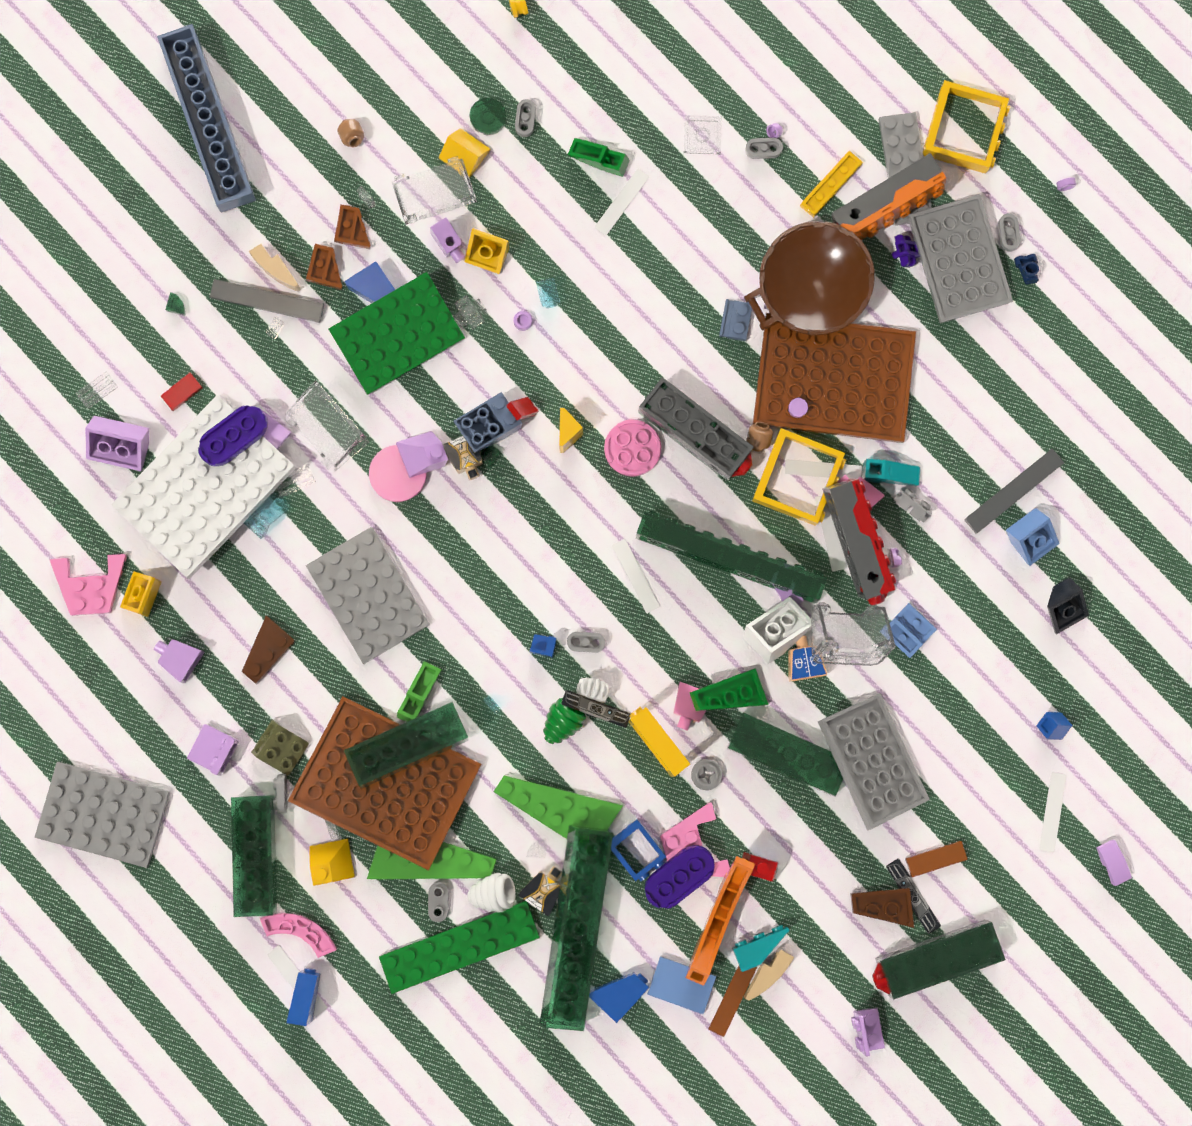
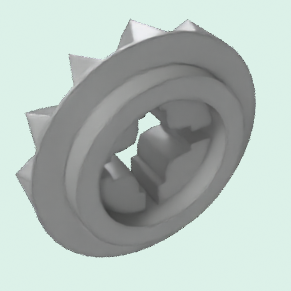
(711, 766)

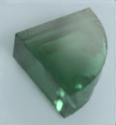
(175, 305)
(490, 455)

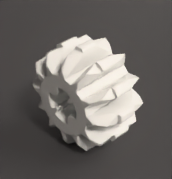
(593, 689)

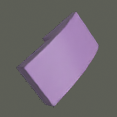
(1114, 862)

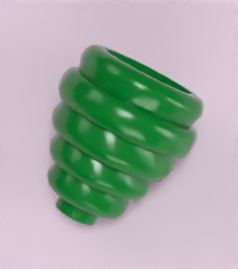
(562, 722)

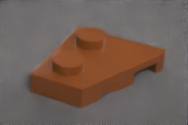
(350, 228)
(323, 267)

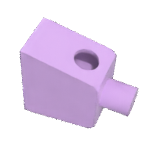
(443, 233)
(178, 658)

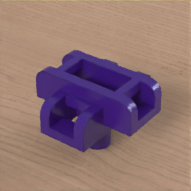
(905, 250)

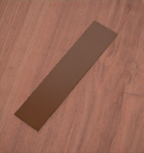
(731, 1001)

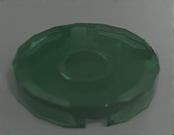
(487, 116)

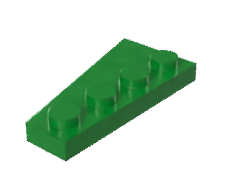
(733, 692)

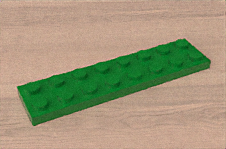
(458, 947)

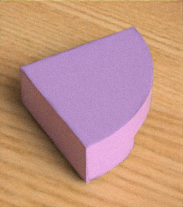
(895, 559)

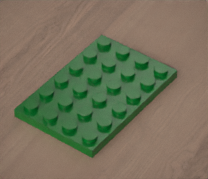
(396, 333)

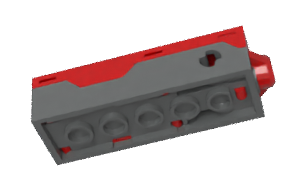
(860, 540)

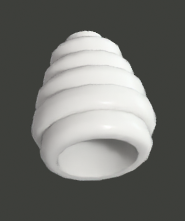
(493, 893)

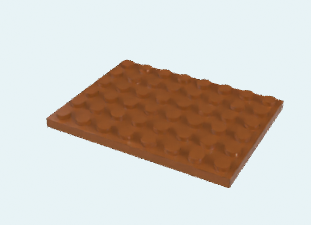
(849, 378)
(399, 813)

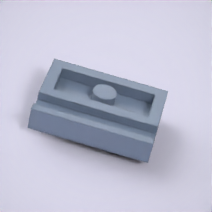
(735, 320)

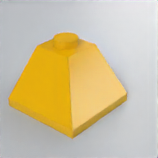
(331, 862)

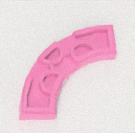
(302, 927)

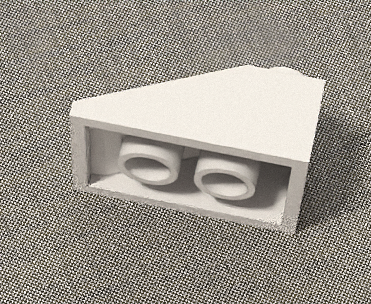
(777, 630)

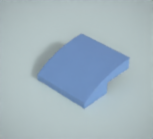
(910, 629)

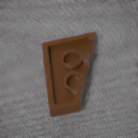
(267, 649)
(885, 905)

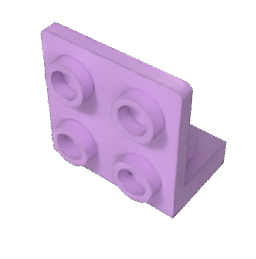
(213, 749)
(868, 1030)

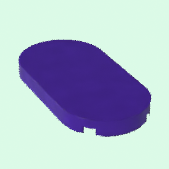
(232, 435)
(679, 876)

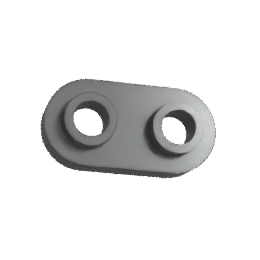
(525, 119)
(763, 146)
(1009, 233)
(586, 642)
(280, 803)
(439, 902)

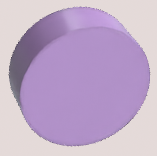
(1066, 184)
(522, 320)
(797, 407)

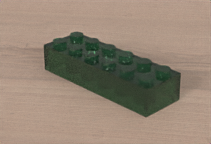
(406, 745)
(786, 754)
(253, 856)

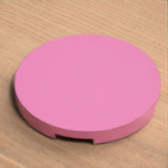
(632, 448)
(390, 476)

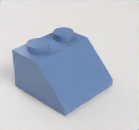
(1033, 536)

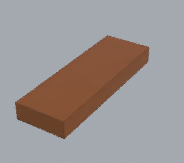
(936, 859)

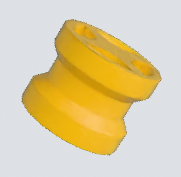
(518, 7)

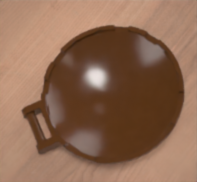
(814, 279)

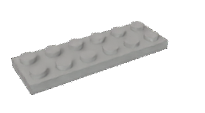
(901, 148)

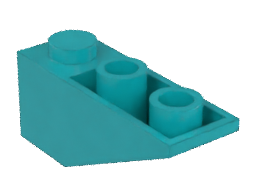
(890, 472)
(755, 951)

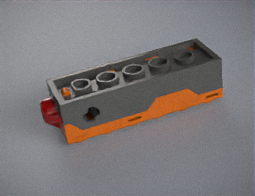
(892, 198)

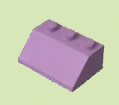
(116, 443)

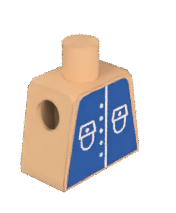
(801, 662)

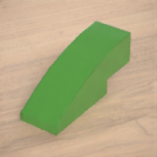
(418, 692)

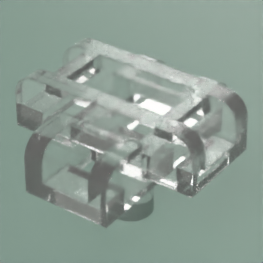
(468, 311)

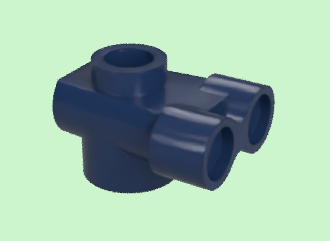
(1028, 268)

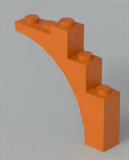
(718, 920)

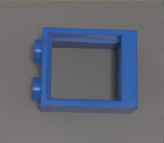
(657, 862)

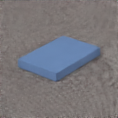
(672, 986)

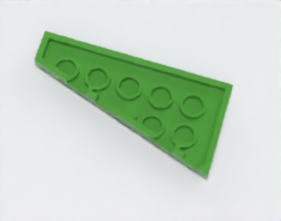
(557, 807)
(450, 863)

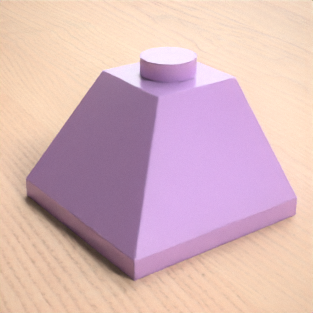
(422, 454)

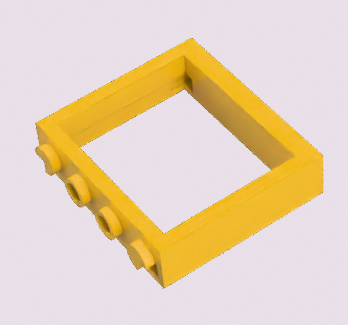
(957, 158)
(785, 509)
(658, 741)

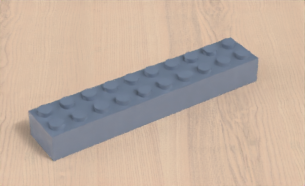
(206, 118)

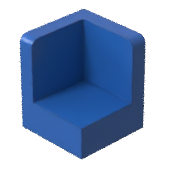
(543, 645)
(1054, 725)

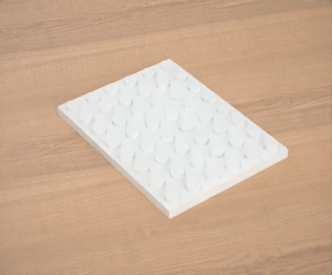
(193, 506)

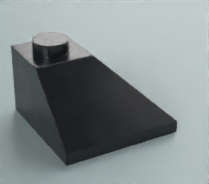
(1066, 605)

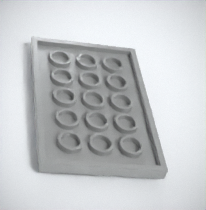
(960, 258)
(367, 595)
(873, 761)
(102, 814)

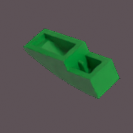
(599, 156)

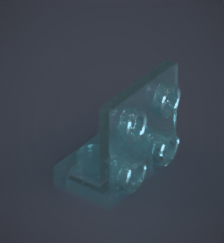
(266, 514)

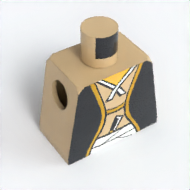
(463, 457)
(543, 890)

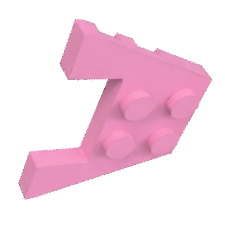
(90, 593)
(687, 834)

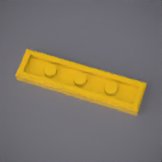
(831, 184)

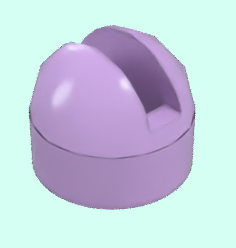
(772, 128)

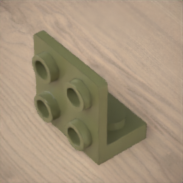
(279, 748)

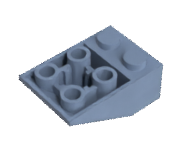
(488, 423)

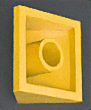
(466, 148)
(486, 251)
(569, 430)
(140, 594)

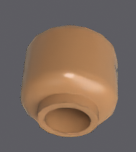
(350, 132)
(759, 436)

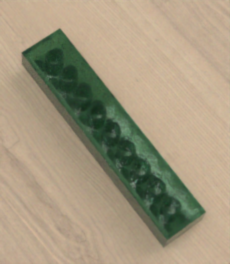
(730, 557)
(576, 928)

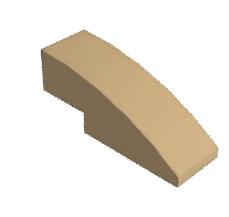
(274, 267)
(768, 974)

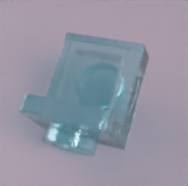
(548, 293)

